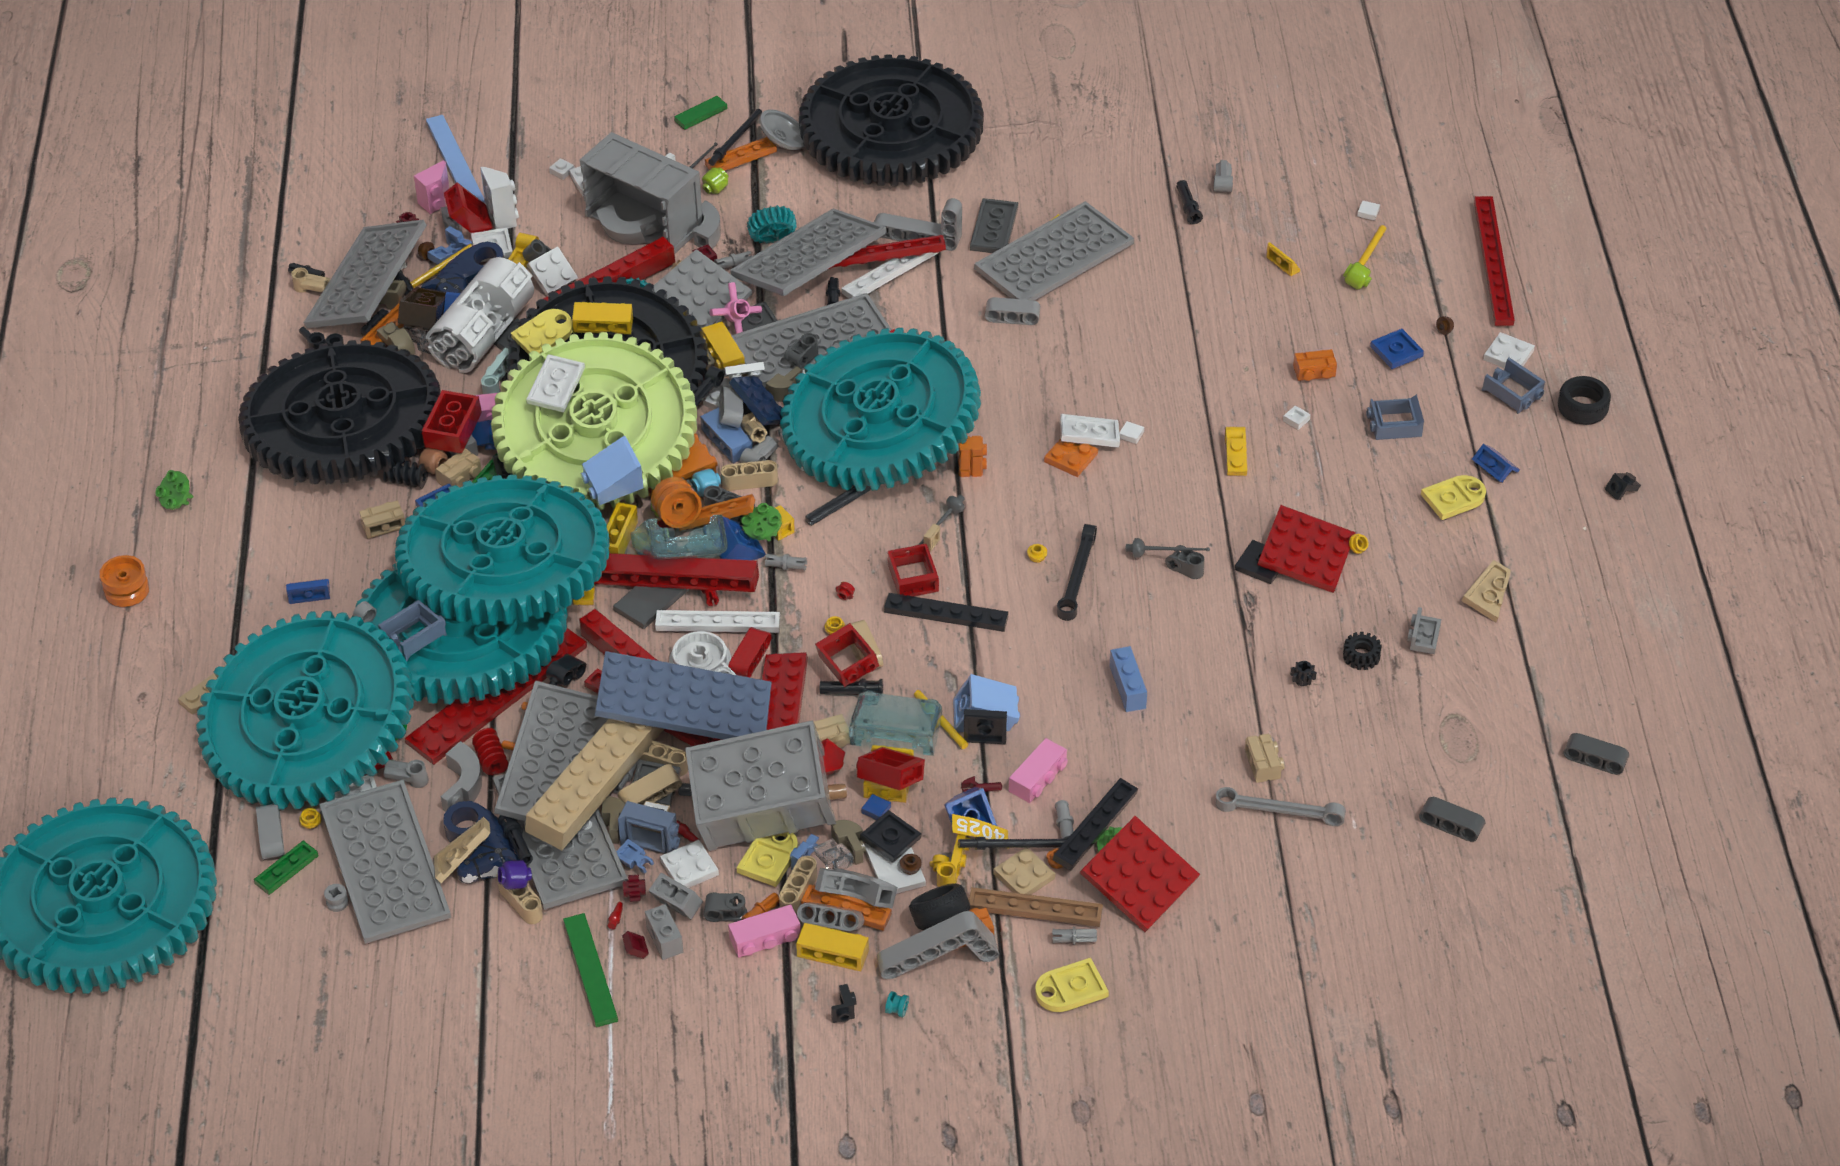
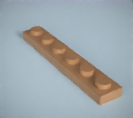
(1036, 907)

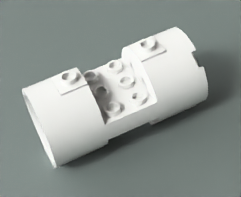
(480, 314)

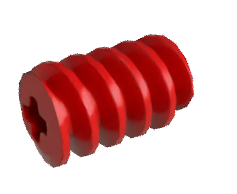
(490, 752)

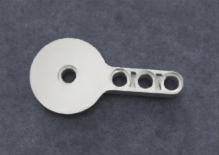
(695, 645)

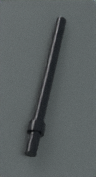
(720, 152)
(982, 843)

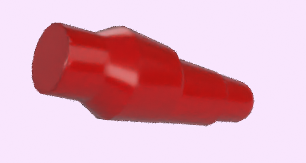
(685, 831)
(615, 916)

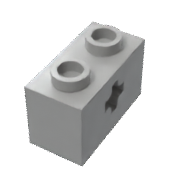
(664, 932)

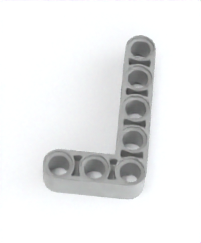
(905, 228)
(937, 941)

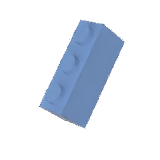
(728, 439)
(1128, 679)

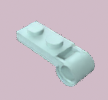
(495, 373)

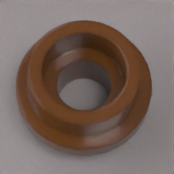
(424, 248)
(1444, 325)
(910, 863)

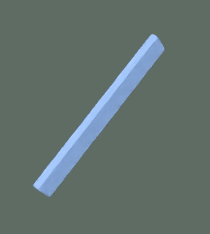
(452, 155)

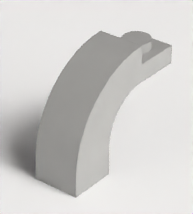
(709, 230)
(625, 231)
(466, 764)
(856, 885)

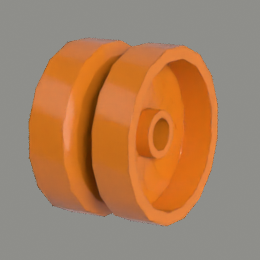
(676, 502)
(124, 581)

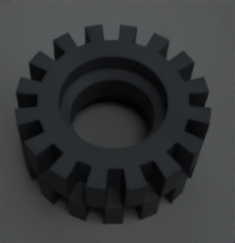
(1362, 642)

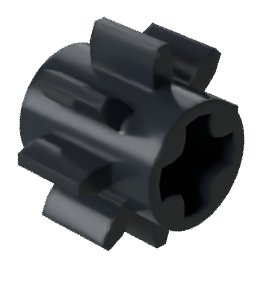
(1303, 673)

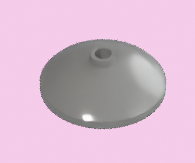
(781, 129)

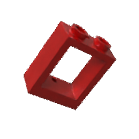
(467, 209)
(914, 585)
(847, 636)
(890, 768)

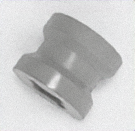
(340, 901)

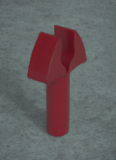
(971, 783)

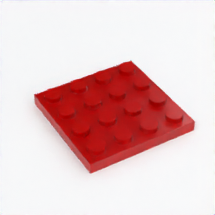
(1306, 548)
(1139, 873)

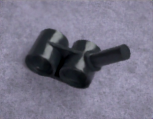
(317, 338)
(564, 669)

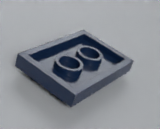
(757, 399)

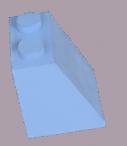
(613, 472)
(985, 694)

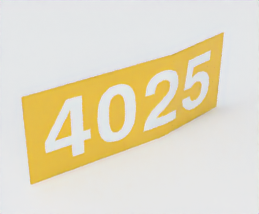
(977, 828)

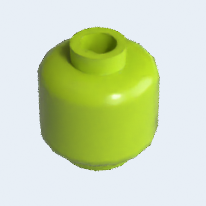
(715, 180)
(1357, 275)

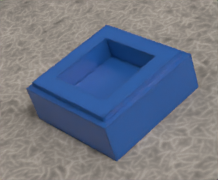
(875, 807)

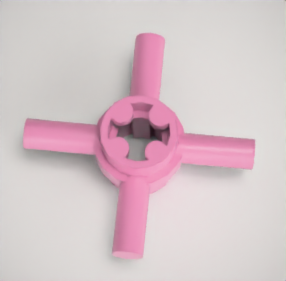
(734, 306)

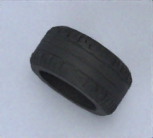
(1584, 387)
(938, 905)

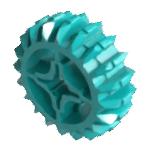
(771, 224)

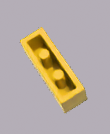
(602, 317)
(722, 346)
(620, 526)
(832, 947)

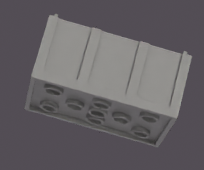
(642, 185)
(759, 785)

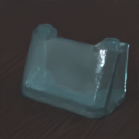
(700, 542)
(896, 719)

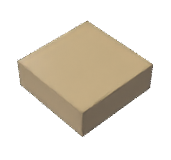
(932, 536)

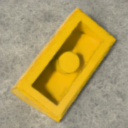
(1281, 260)

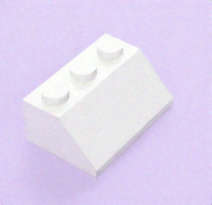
(499, 198)

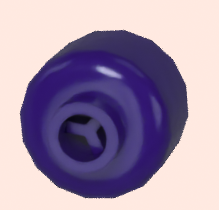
(514, 874)

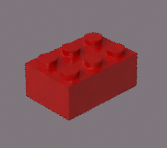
(451, 421)

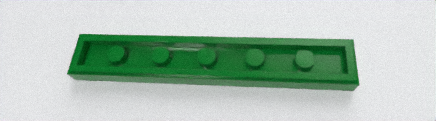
(590, 970)

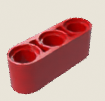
(750, 652)

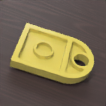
(543, 330)
(1454, 495)
(768, 858)
(1072, 986)

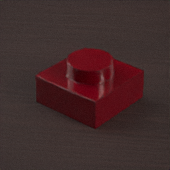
(707, 251)
(635, 944)

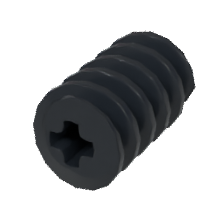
(406, 474)

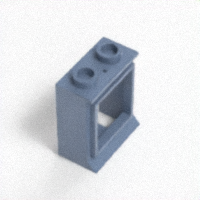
(1520, 375)
(1396, 429)
(406, 618)
(649, 818)

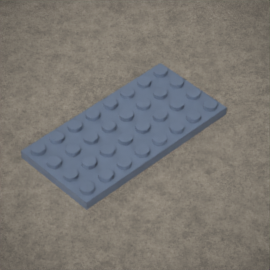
(681, 697)

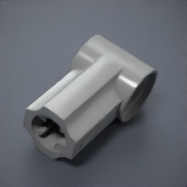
(1223, 180)
(760, 451)
(411, 772)

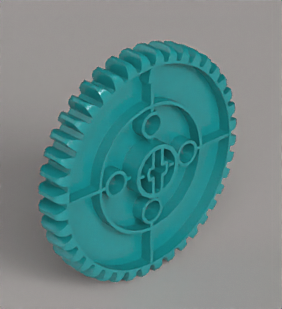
(880, 409)
(502, 549)
(470, 657)
(305, 710)
(103, 895)

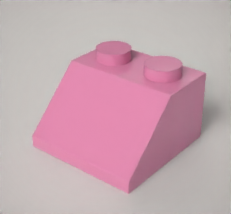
(431, 187)

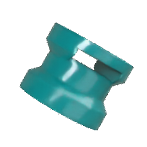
(897, 1004)

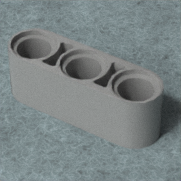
(1012, 311)
(730, 407)
(270, 831)
(820, 916)

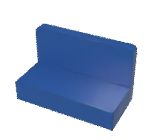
(1494, 462)
(308, 591)

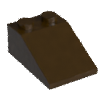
(421, 308)

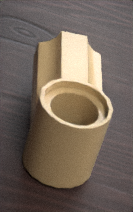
(303, 281)
(753, 428)

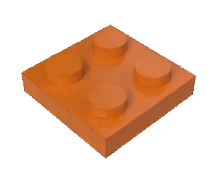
(1071, 456)

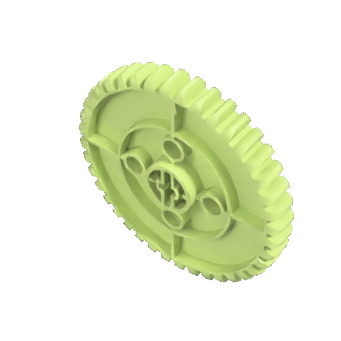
(618, 395)

